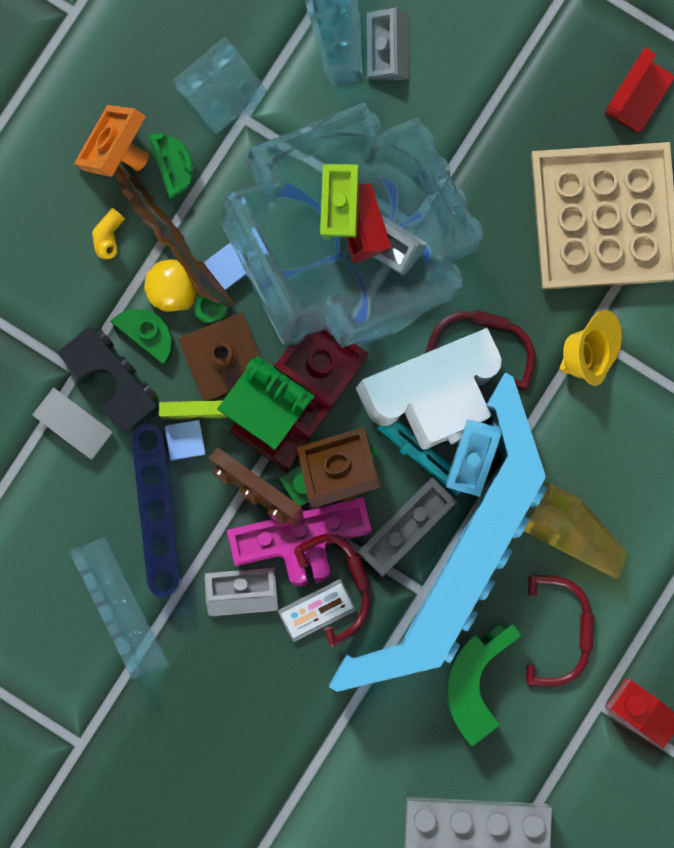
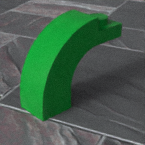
(463, 682)

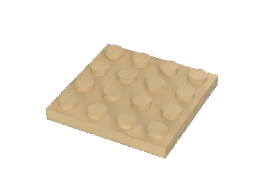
(604, 215)

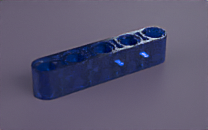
(146, 496)

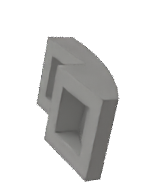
(72, 423)

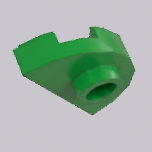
(174, 163)
(147, 331)

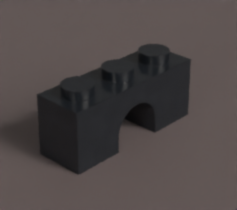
(91, 355)

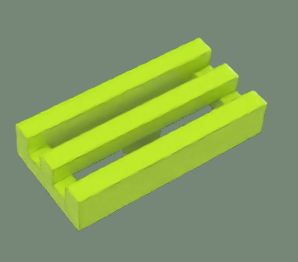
(190, 410)

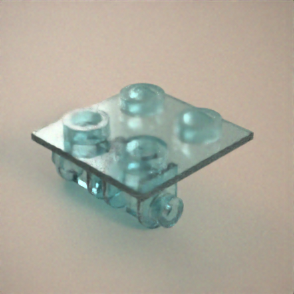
(219, 85)

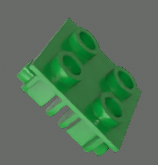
(265, 402)

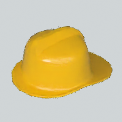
(594, 349)

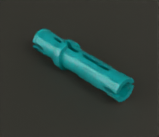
(421, 456)

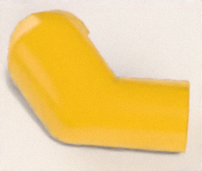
(104, 237)

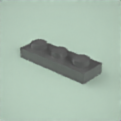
(407, 526)

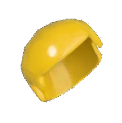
(169, 287)

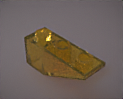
(574, 529)

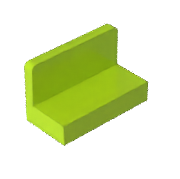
(339, 201)

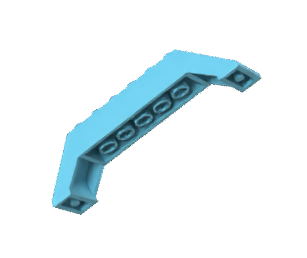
(472, 560)

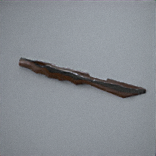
(168, 234)

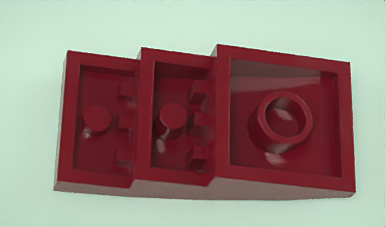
(323, 370)

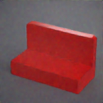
(640, 92)

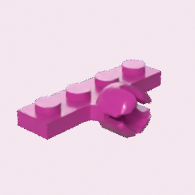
(272, 539)

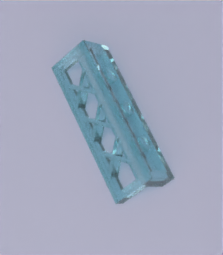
(118, 607)

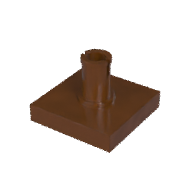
(219, 355)
(338, 468)

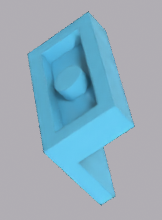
(474, 456)

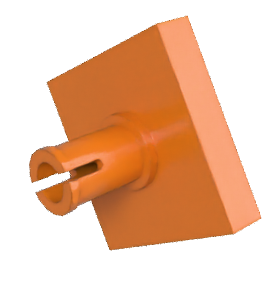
(112, 142)

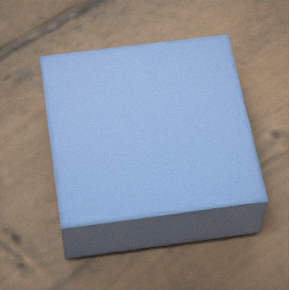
(226, 267)
(185, 440)

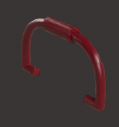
(495, 322)
(358, 574)
(586, 631)

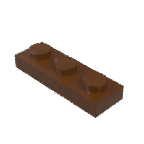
(255, 489)

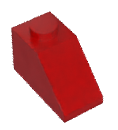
(643, 712)

